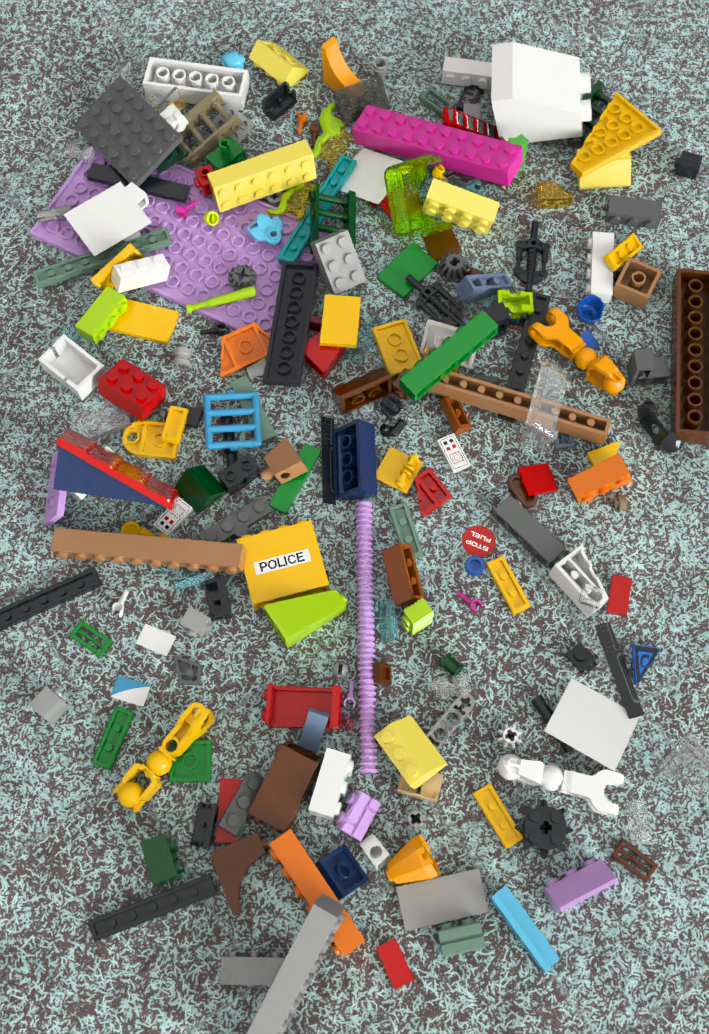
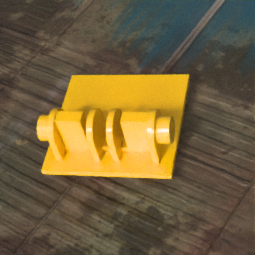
(399, 469)

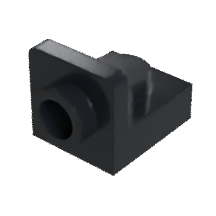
(582, 658)

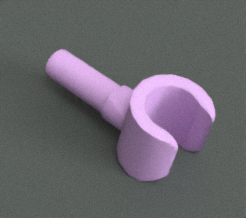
(350, 694)

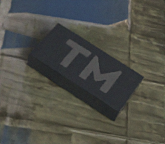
(469, 95)

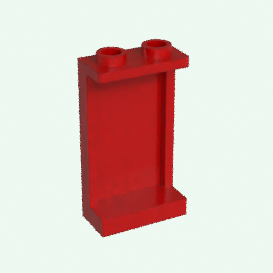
(290, 705)

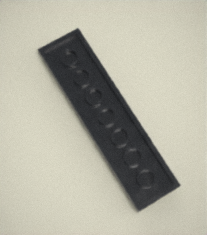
(291, 324)

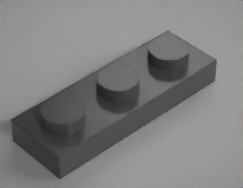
(241, 803)

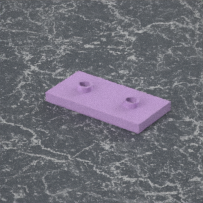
(55, 498)

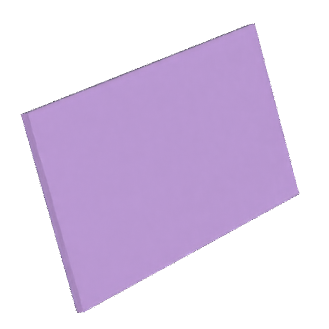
(199, 252)

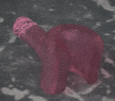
(348, 723)

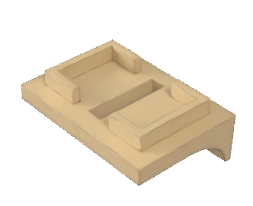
(429, 790)

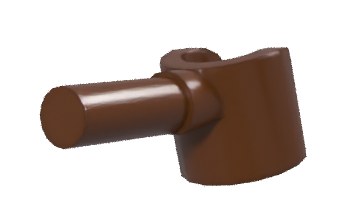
(314, 129)

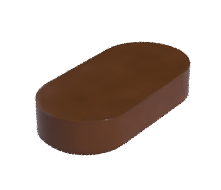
(518, 491)

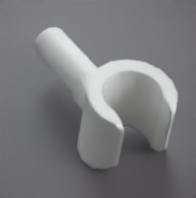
(119, 606)

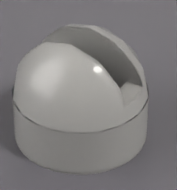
(344, 670)

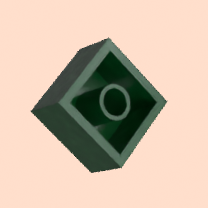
(162, 859)

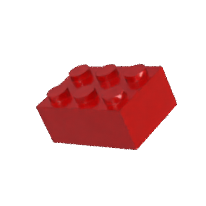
(132, 389)

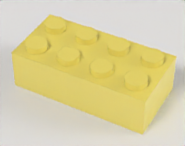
(460, 207)

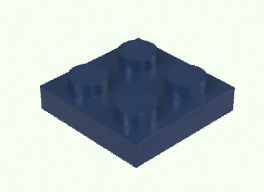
(341, 872)

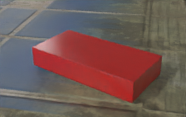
(619, 595)
(395, 963)

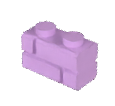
(357, 815)

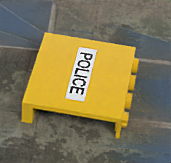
(283, 564)

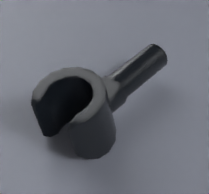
(215, 330)

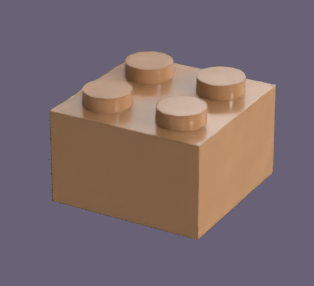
(636, 283)

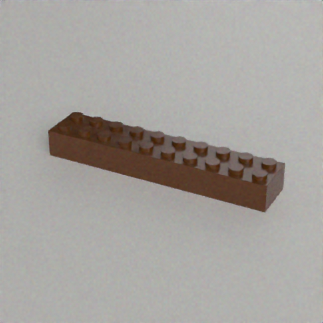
(690, 356)

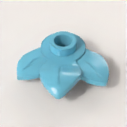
(266, 227)

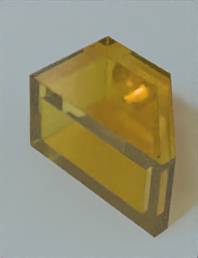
(551, 195)

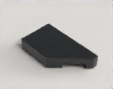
(193, 417)

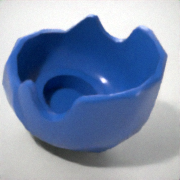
(590, 309)

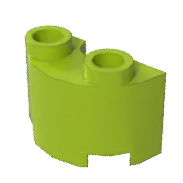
(517, 303)

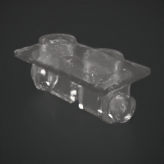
(459, 686)
(638, 822)

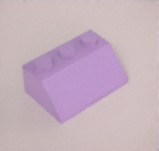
(579, 885)

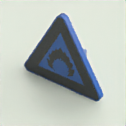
(642, 659)

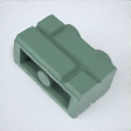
(460, 938)

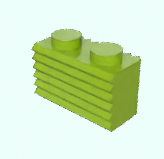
(417, 617)

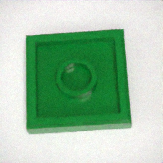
(193, 764)

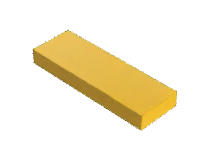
(622, 252)
(508, 585)
(497, 816)

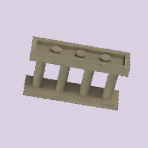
(200, 113)

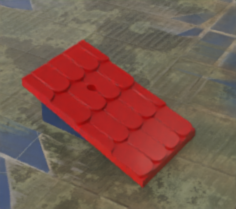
(99, 472)

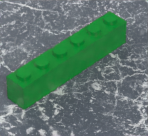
(448, 355)

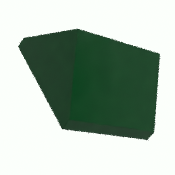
(199, 488)

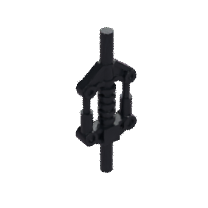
(532, 246)
(427, 294)

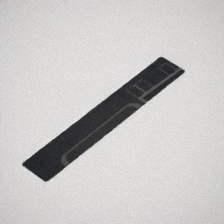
(327, 427)
(619, 670)

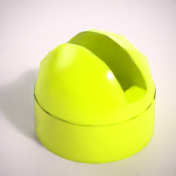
(211, 218)

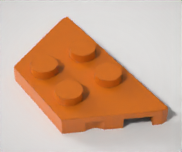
(243, 348)

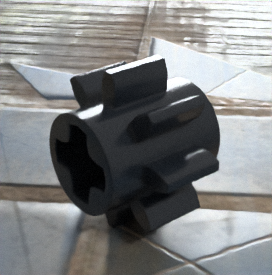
(391, 405)

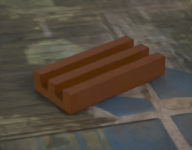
(618, 849)

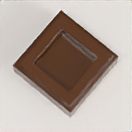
(382, 673)

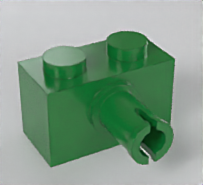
(226, 154)

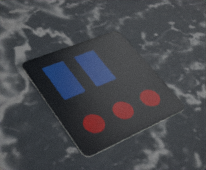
(517, 324)

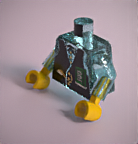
(459, 180)

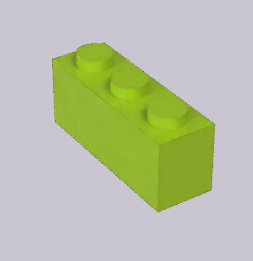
(101, 315)

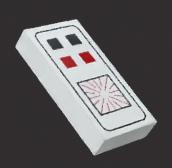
(453, 453)
(171, 520)

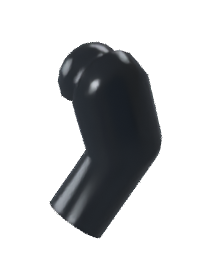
(392, 431)

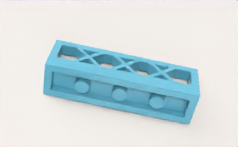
(524, 929)

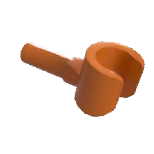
(301, 119)

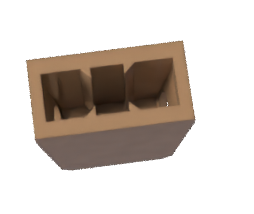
(283, 463)

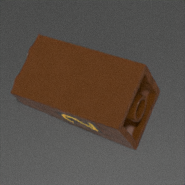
(285, 786)

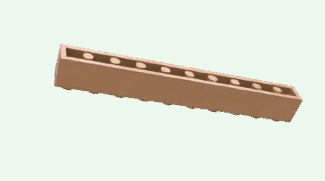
(516, 405)
(149, 550)

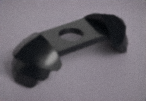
(665, 441)

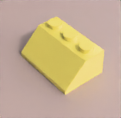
(277, 62)
(611, 175)
(410, 751)

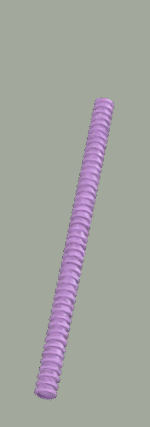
(366, 638)

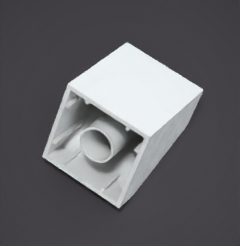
(538, 93)

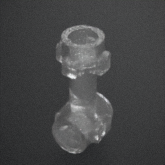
(86, 155)

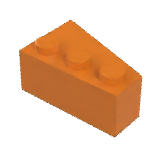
(600, 479)

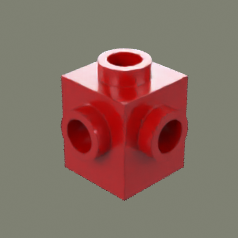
(201, 180)

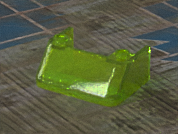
(405, 200)

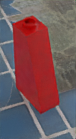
(322, 358)

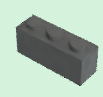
(633, 212)

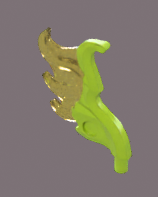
(332, 139)
(294, 201)

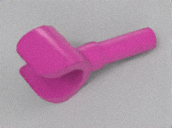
(183, 211)
(470, 602)

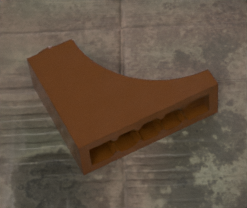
(234, 862)

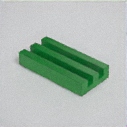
(104, 648)

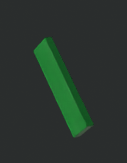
(289, 490)

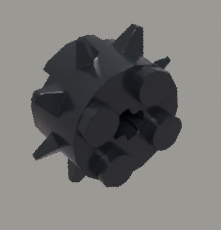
(534, 836)

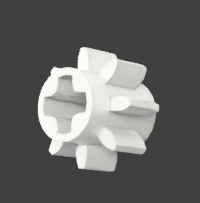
(507, 742)

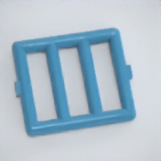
(209, 429)

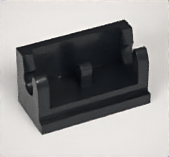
(279, 101)
(218, 599)
(204, 825)

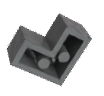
(647, 368)

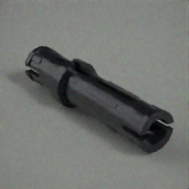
(231, 456)
(546, 713)

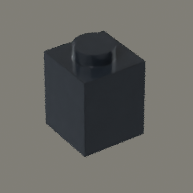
(688, 165)

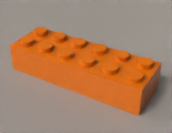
(311, 885)

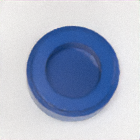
(474, 565)

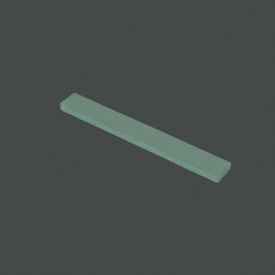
(88, 262)

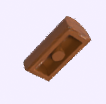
(455, 415)

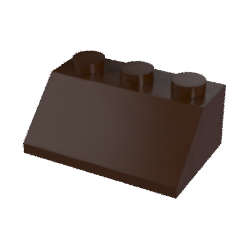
(362, 390)

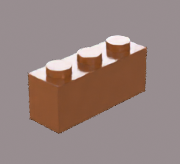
(402, 575)

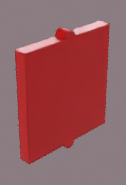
(537, 479)

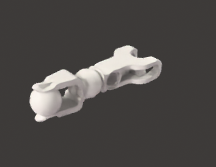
(564, 781)

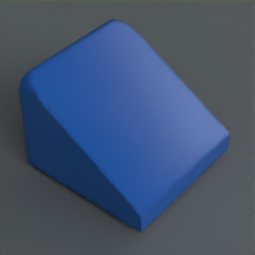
(590, 340)

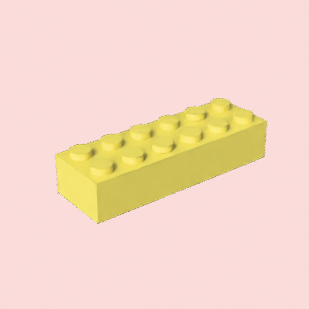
(262, 175)

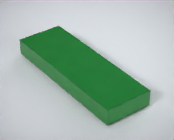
(113, 738)

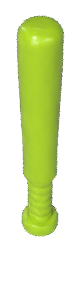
(233, 296)

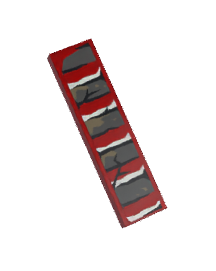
(465, 122)

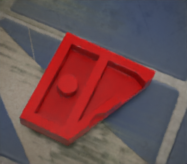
(430, 492)

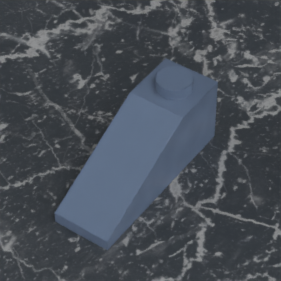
(481, 286)

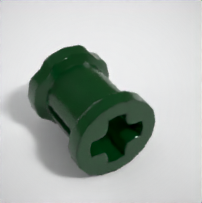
(451, 665)

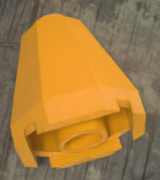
(412, 863)

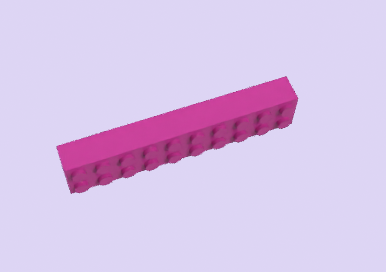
(459, 149)

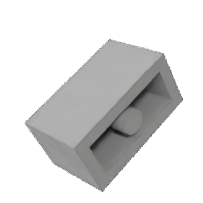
(50, 704)

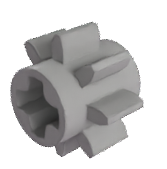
(414, 813)

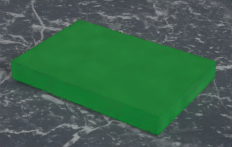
(409, 261)

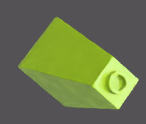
(302, 615)

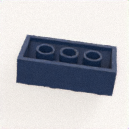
(354, 461)

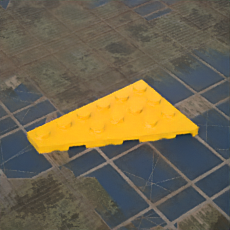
(616, 134)

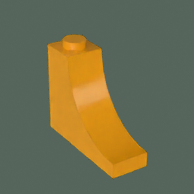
(334, 68)

